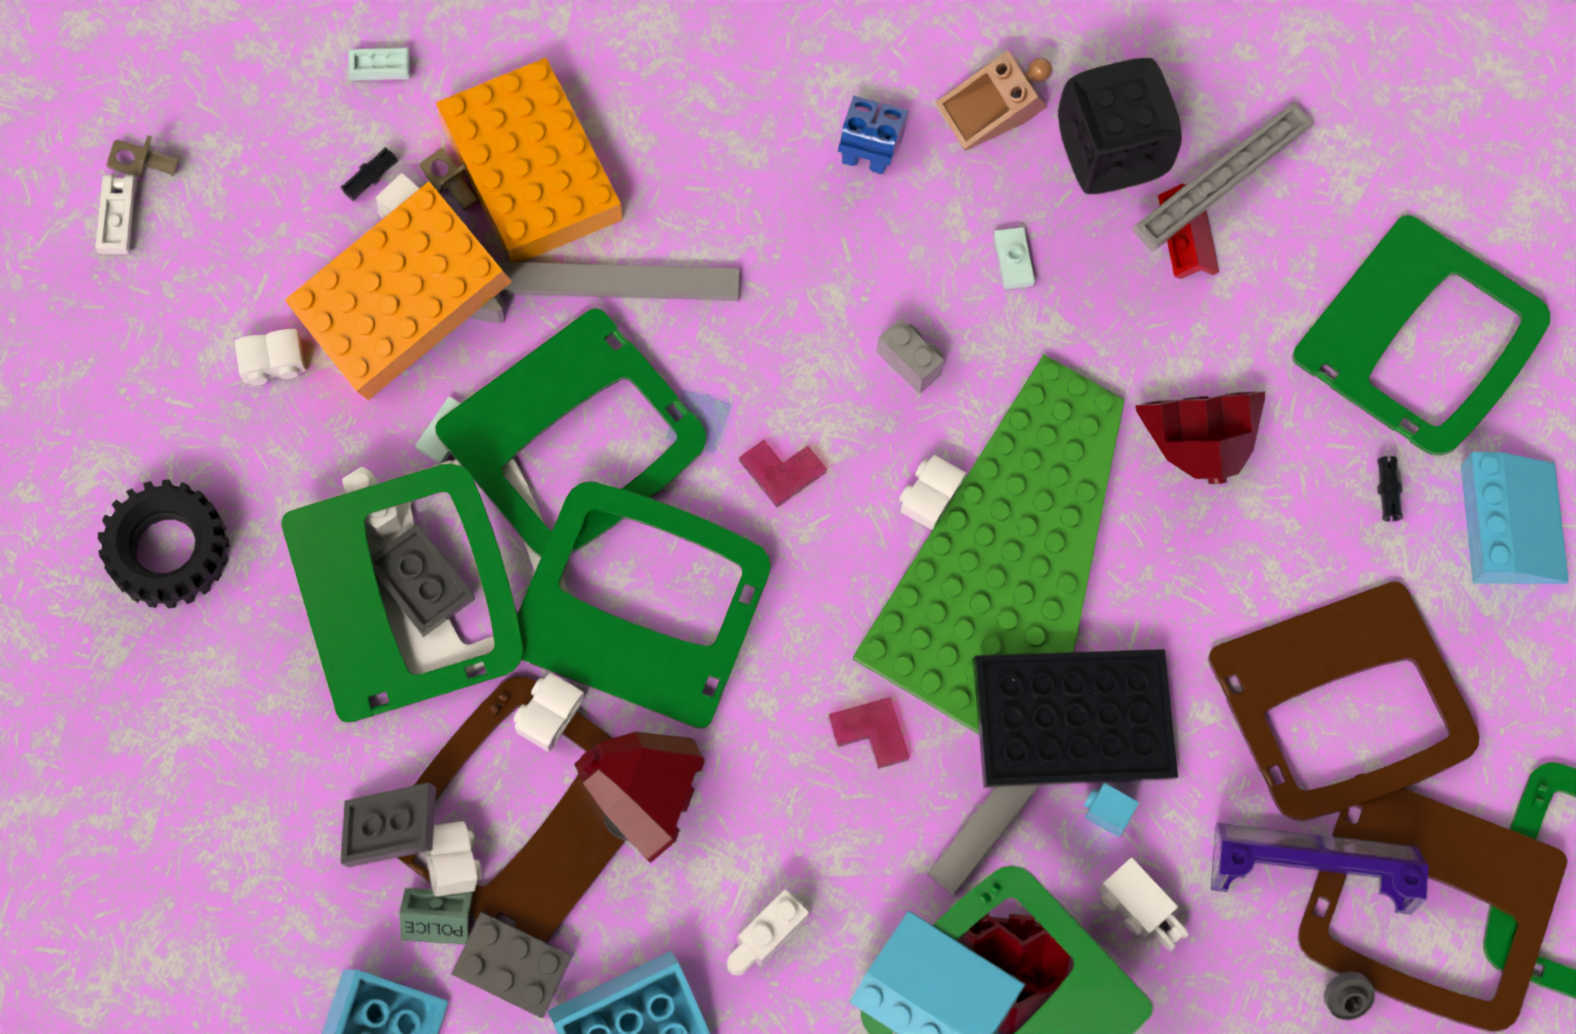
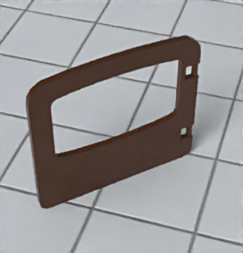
(1324, 647)
(563, 854)
(1467, 855)

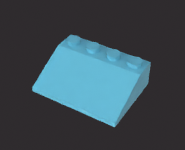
(1513, 520)
(934, 984)
(641, 1001)
(381, 1007)

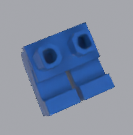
(871, 139)

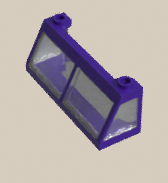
(1399, 867)

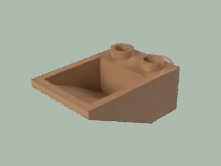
(986, 101)

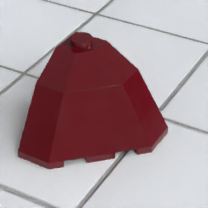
(1205, 434)
(643, 785)
(1025, 952)

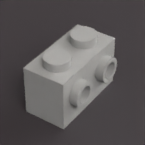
(910, 355)

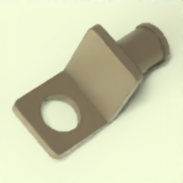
(143, 158)
(451, 181)

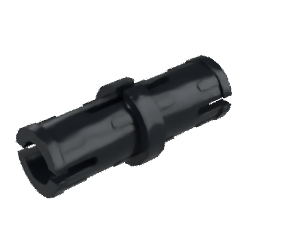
(369, 174)
(1390, 489)

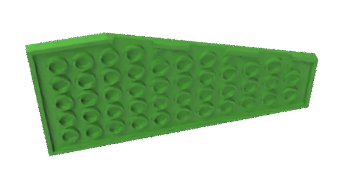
(1009, 550)

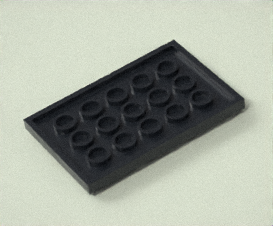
(1074, 718)

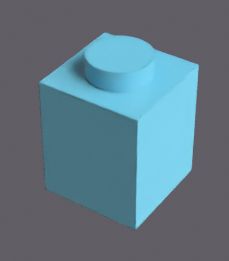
(1110, 809)

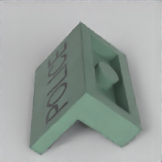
(435, 918)

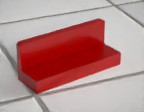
(1192, 246)

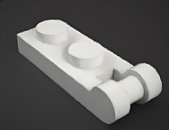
(115, 214)

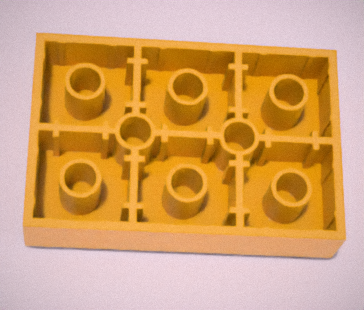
(529, 161)
(397, 291)

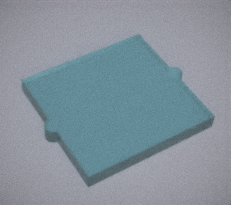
(709, 412)

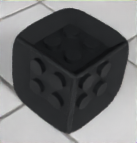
(1119, 125)

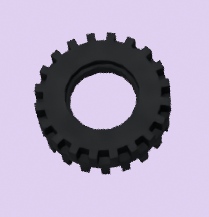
(151, 507)

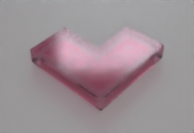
(779, 479)
(873, 722)

